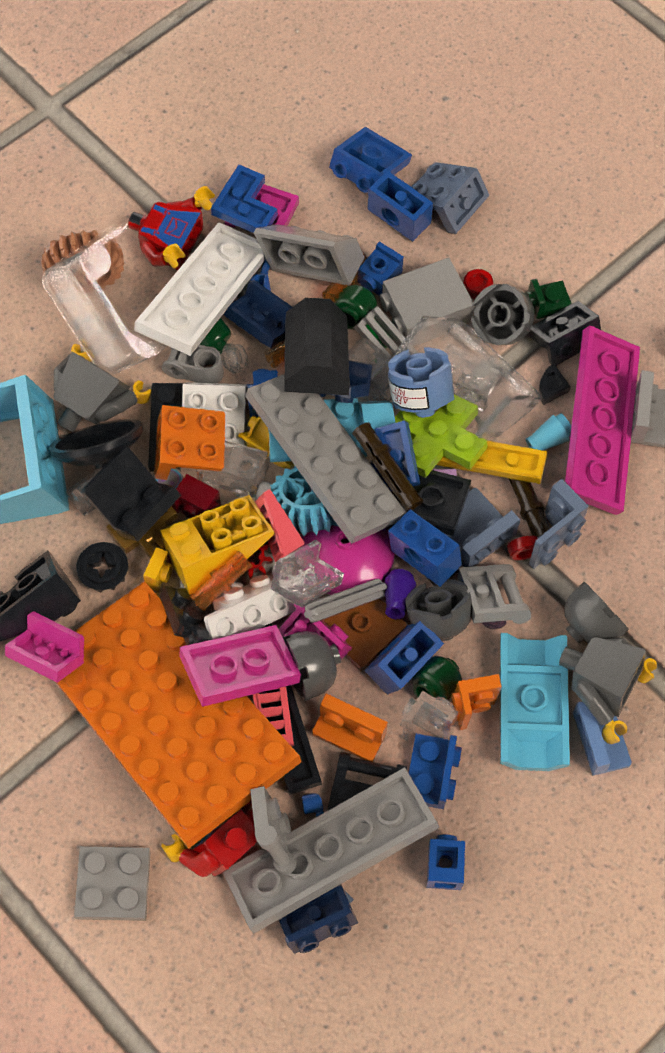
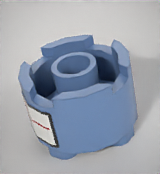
(421, 381)

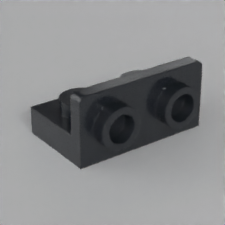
(563, 331)

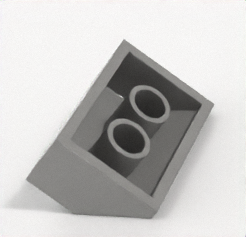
(310, 253)

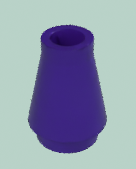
(399, 585)

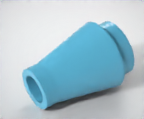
(551, 433)

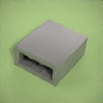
(426, 292)

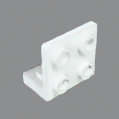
(219, 397)

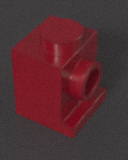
(195, 497)

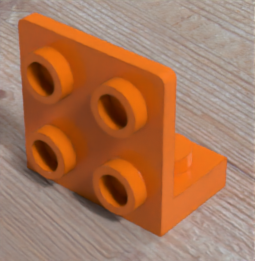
(189, 440)

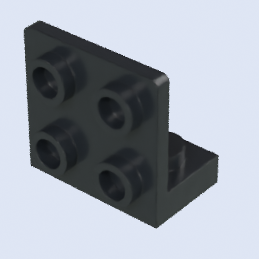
(129, 495)

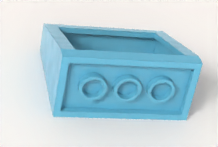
(47, 486)

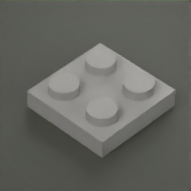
(112, 883)

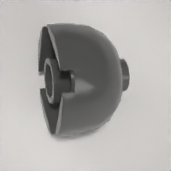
(502, 314)
(441, 609)
(591, 616)
(315, 662)

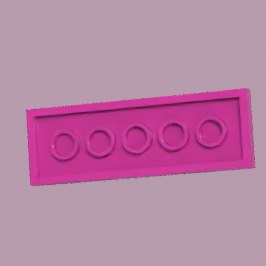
(602, 420)

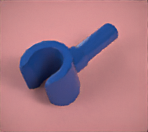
(263, 278)
(312, 804)

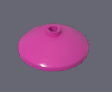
(360, 561)

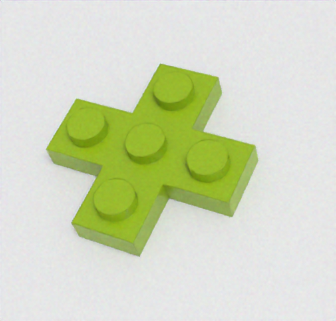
(444, 435)

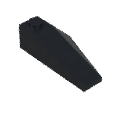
(40, 589)

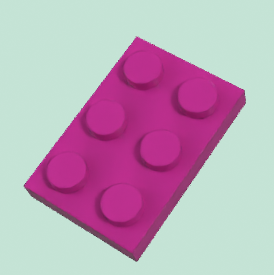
(239, 665)

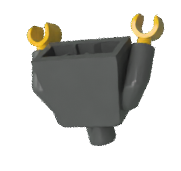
(91, 391)
(606, 678)

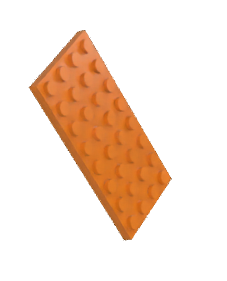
(143, 707)

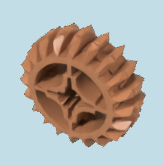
(67, 244)

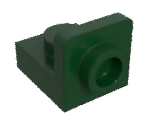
(547, 298)

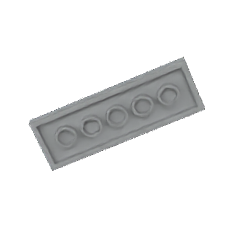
(327, 459)
(332, 849)

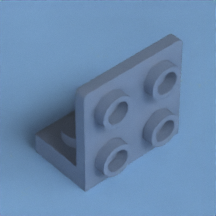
(454, 192)
(567, 516)
(482, 529)

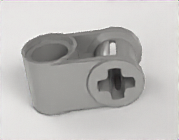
(192, 367)

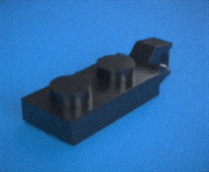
(184, 615)

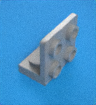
(649, 412)

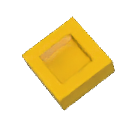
(158, 569)

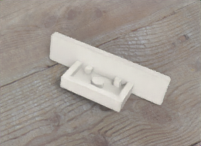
(247, 608)

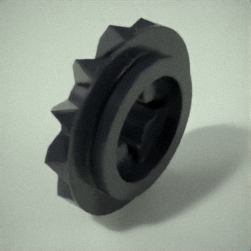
(92, 558)

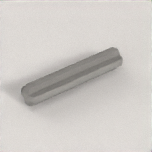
(345, 600)

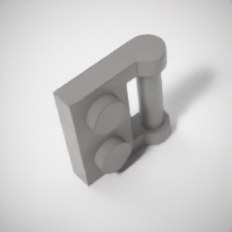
(486, 596)
(271, 829)

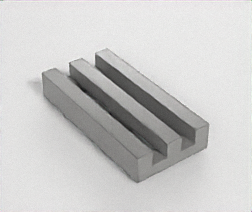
(386, 324)

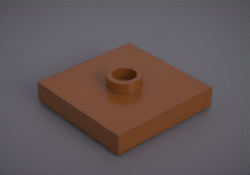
(367, 630)

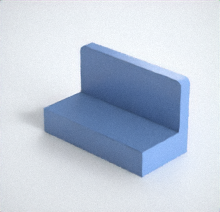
(600, 755)

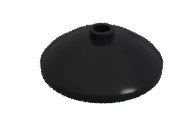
(96, 443)

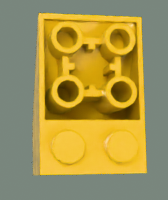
(214, 538)

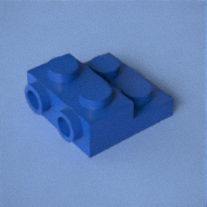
(366, 158)

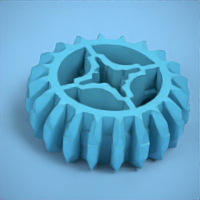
(301, 503)

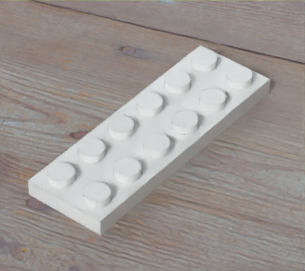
(201, 289)

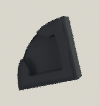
(552, 385)

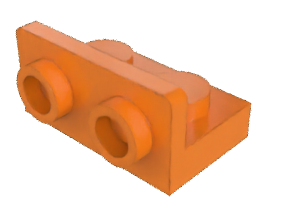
(475, 696)
(350, 728)

